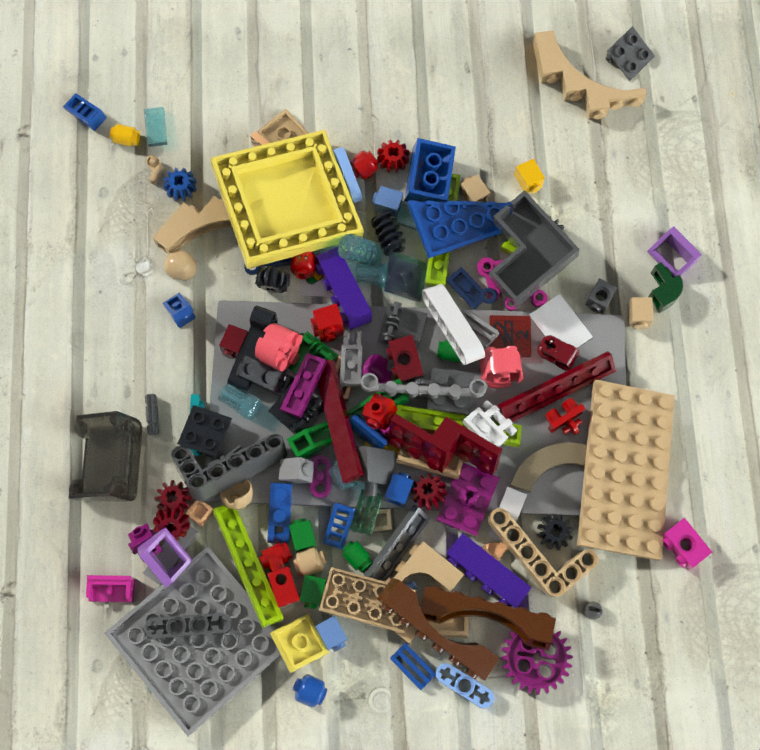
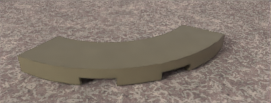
(547, 458)

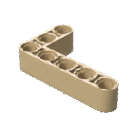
(536, 557)

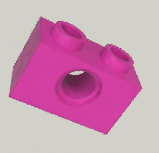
(697, 547)

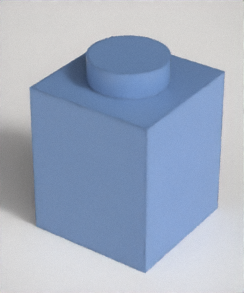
(387, 200)
(332, 634)

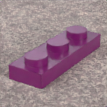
(303, 385)

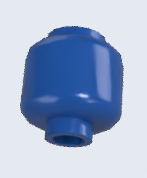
(309, 690)

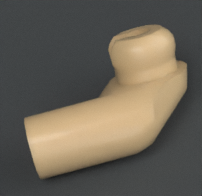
(156, 168)

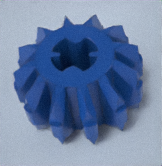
(181, 177)

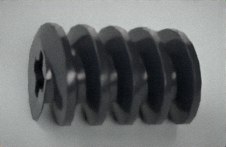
(387, 232)

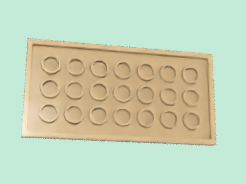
(626, 470)

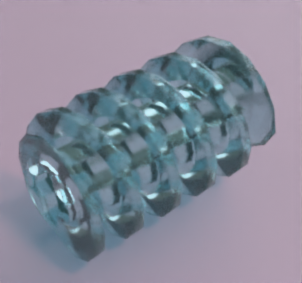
(359, 249)

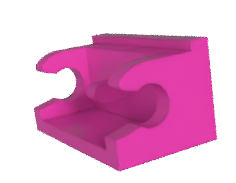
(110, 588)

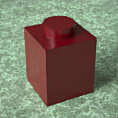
(232, 341)

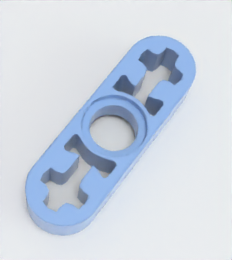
(348, 174)
(481, 690)

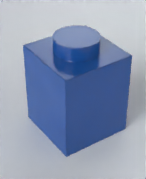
(399, 489)

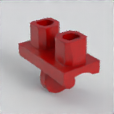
(572, 411)

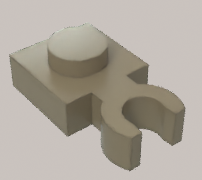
(383, 521)

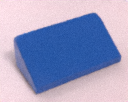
(370, 435)

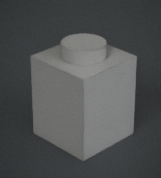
(296, 470)

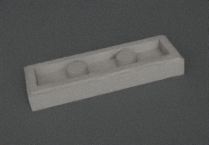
(169, 557)

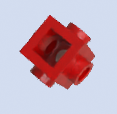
(379, 411)

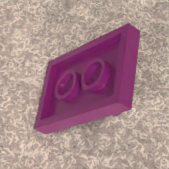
(468, 500)

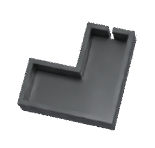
(539, 252)

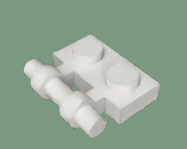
(483, 426)

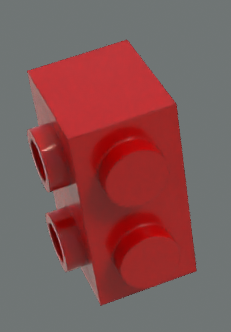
(327, 323)

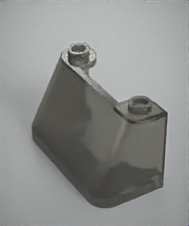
(109, 457)

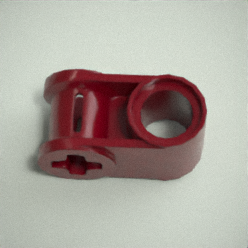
(560, 353)

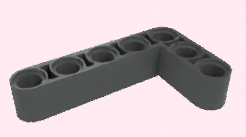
(230, 470)

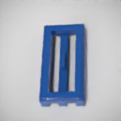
(399, 652)

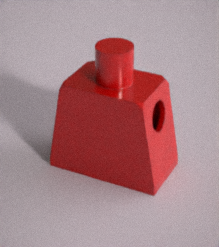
(283, 593)

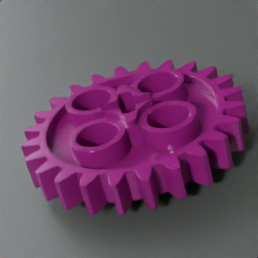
(532, 678)

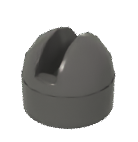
(591, 614)

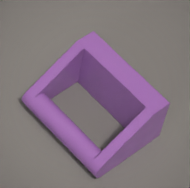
(681, 246)
(165, 576)

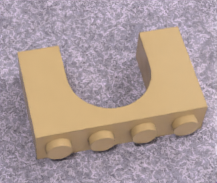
(428, 563)

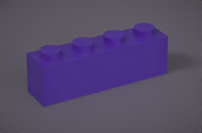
(343, 289)
(487, 571)

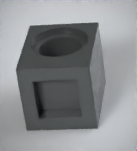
(604, 289)

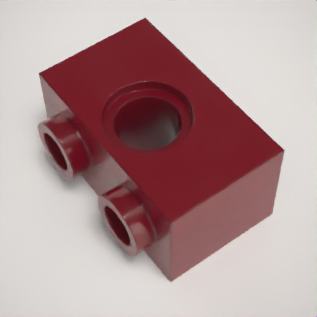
(400, 347)

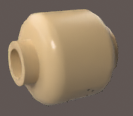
(310, 561)

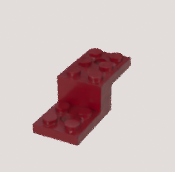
(444, 444)

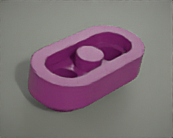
(321, 477)

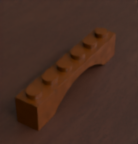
(403, 602)
(533, 628)

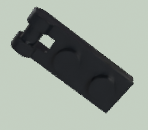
(263, 375)

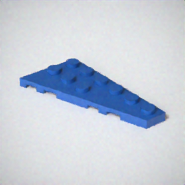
(454, 223)

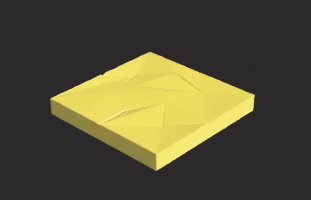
(285, 198)

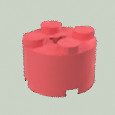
(278, 347)
(501, 367)

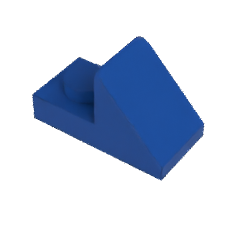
(179, 310)

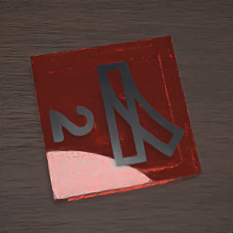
(512, 332)

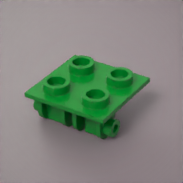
(314, 347)

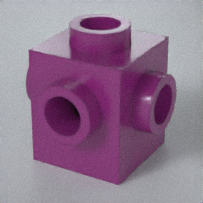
(140, 536)

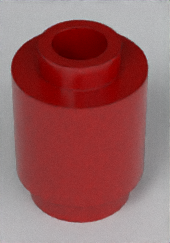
(273, 551)

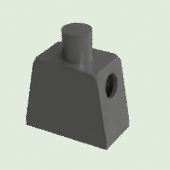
(376, 467)

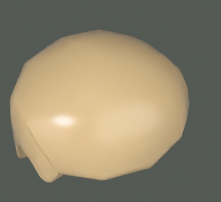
(180, 265)
(238, 495)

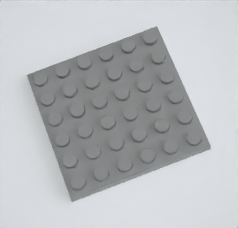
(203, 672)

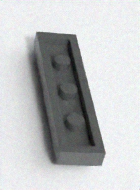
(398, 544)

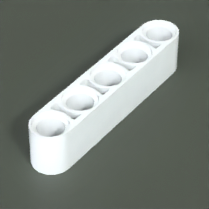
(453, 324)

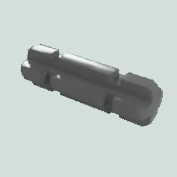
(151, 414)

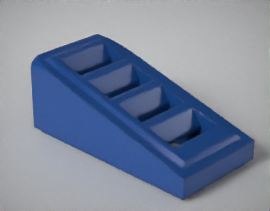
(95, 117)
(340, 507)

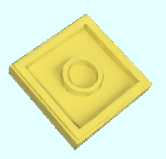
(299, 643)

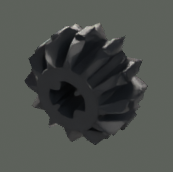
(272, 279)
(561, 538)

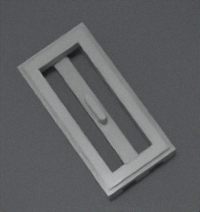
(468, 315)

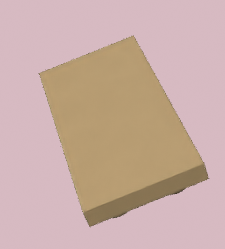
(356, 599)

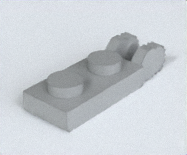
(351, 361)

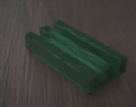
(369, 530)

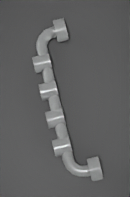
(370, 383)

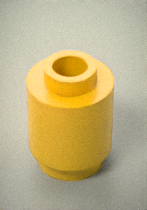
(125, 135)

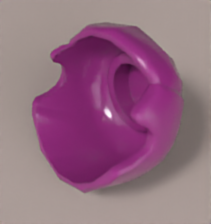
(378, 366)

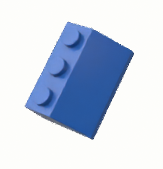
(430, 171)

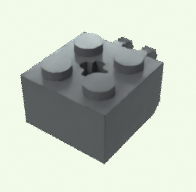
(443, 403)

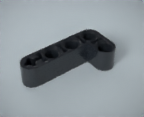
(259, 320)

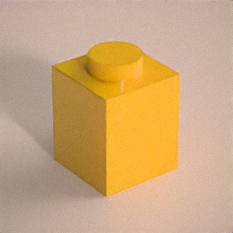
(529, 176)

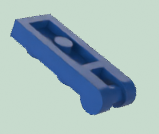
(280, 511)

